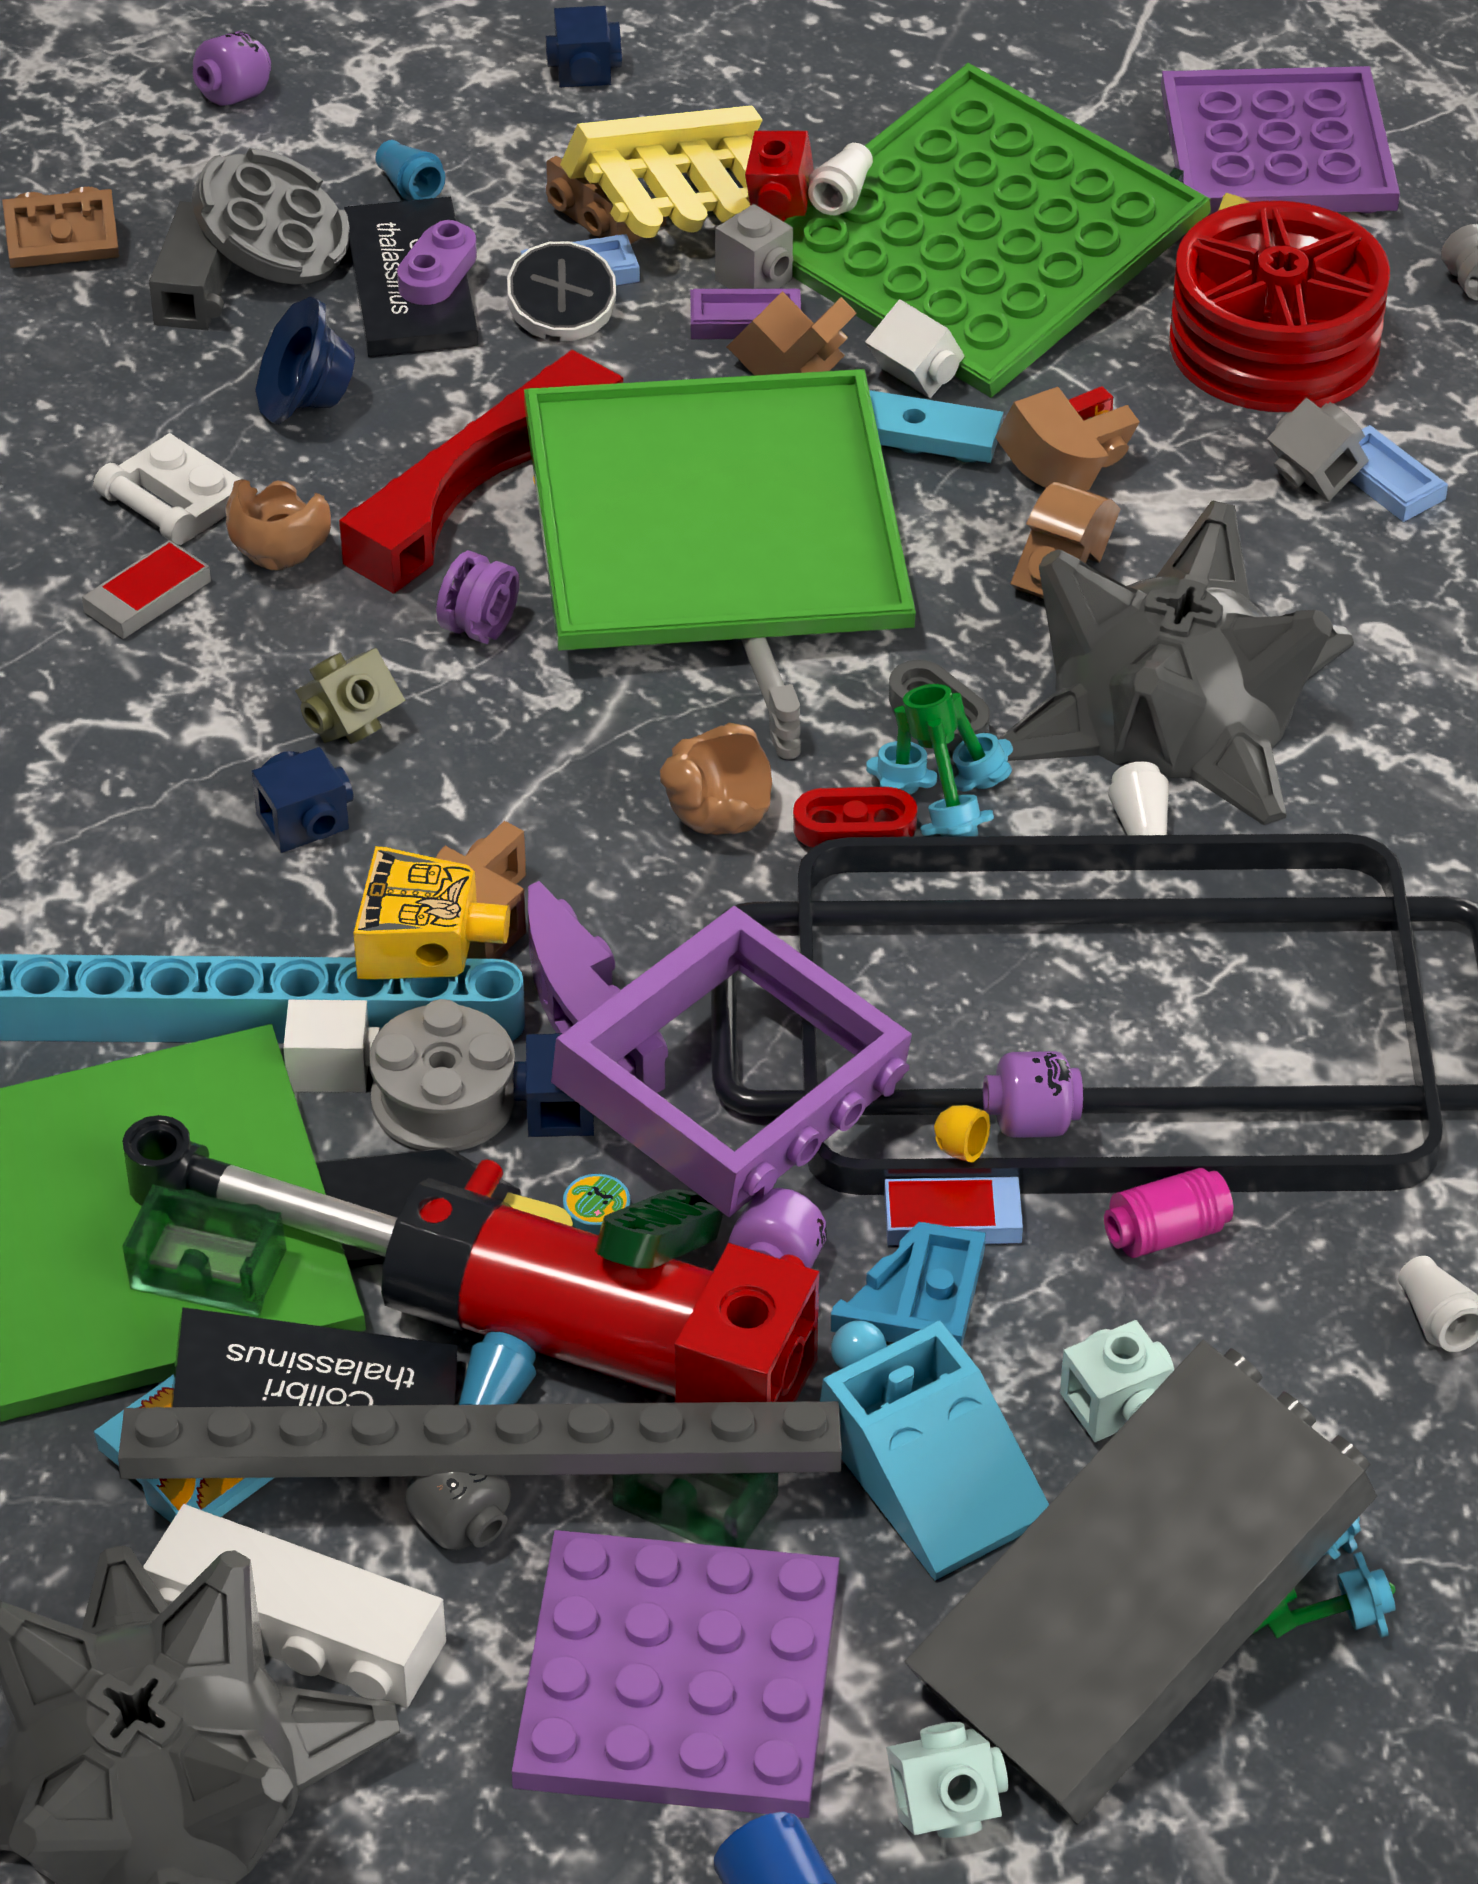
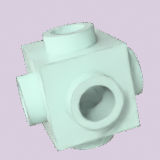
(1112, 1376)
(947, 1780)

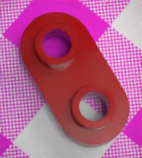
(853, 812)

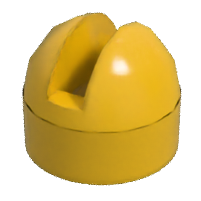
(962, 1132)

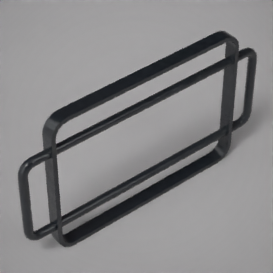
(1120, 853)

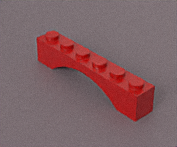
(397, 528)

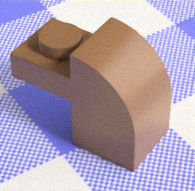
(789, 342)
(1055, 444)
(1065, 521)
(498, 868)

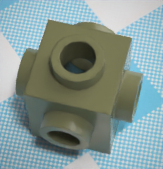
(348, 696)

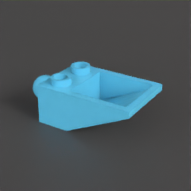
(930, 1444)

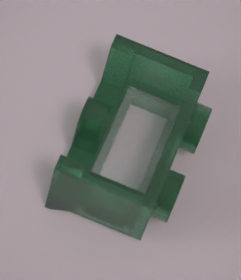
(204, 1250)
(699, 1507)

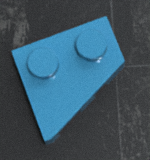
(919, 1284)

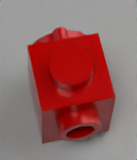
(780, 172)

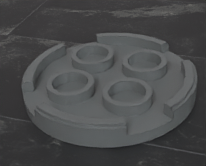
(270, 216)

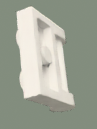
(177, 475)

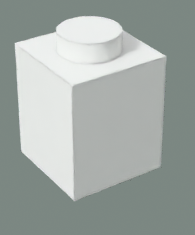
(915, 349)
(328, 1045)

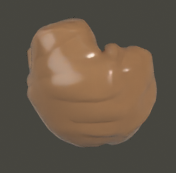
(276, 525)
(719, 780)

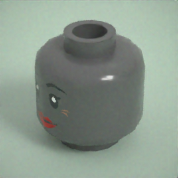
(459, 1507)

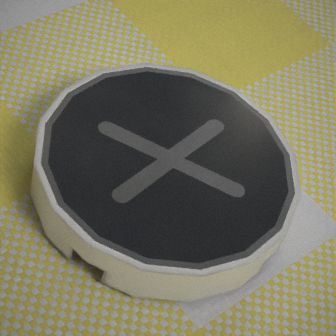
(561, 290)

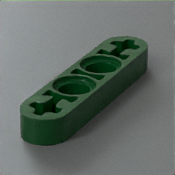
(658, 1229)

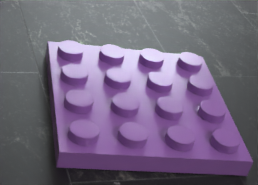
(1282, 136)
(678, 1674)

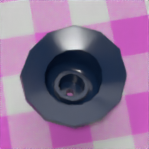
(303, 363)

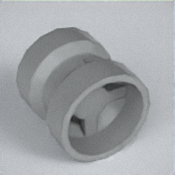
(1461, 258)

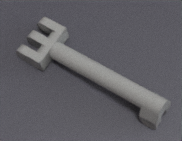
(779, 698)

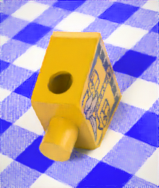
(421, 917)

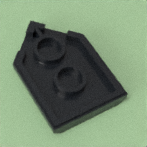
(388, 1180)

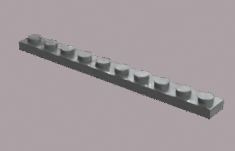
(480, 1440)

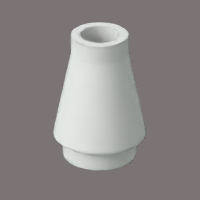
(838, 182)
(1140, 798)
(1441, 1304)

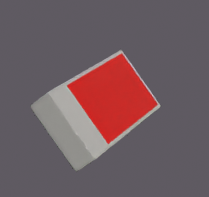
(146, 589)

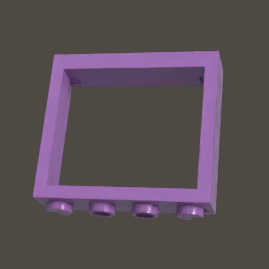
(733, 942)

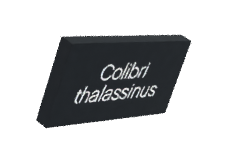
(378, 243)
(284, 1363)

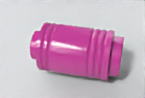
(1168, 1212)

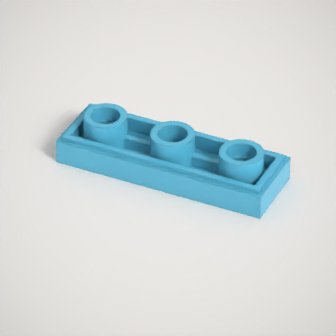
(936, 427)

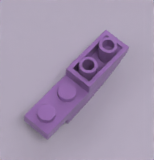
(576, 977)

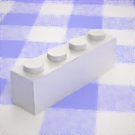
(314, 1608)

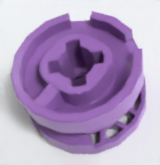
(479, 598)

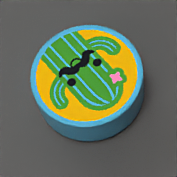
(592, 1198)

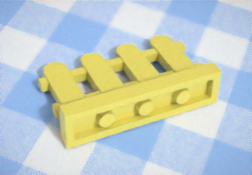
(659, 152)

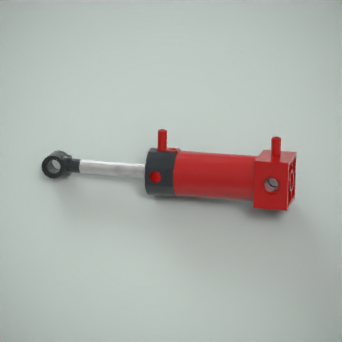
(497, 1269)

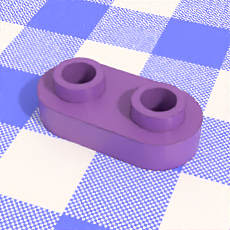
(437, 263)

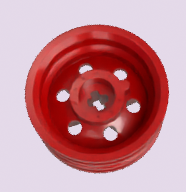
(1278, 305)

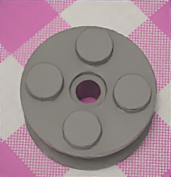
(442, 1077)

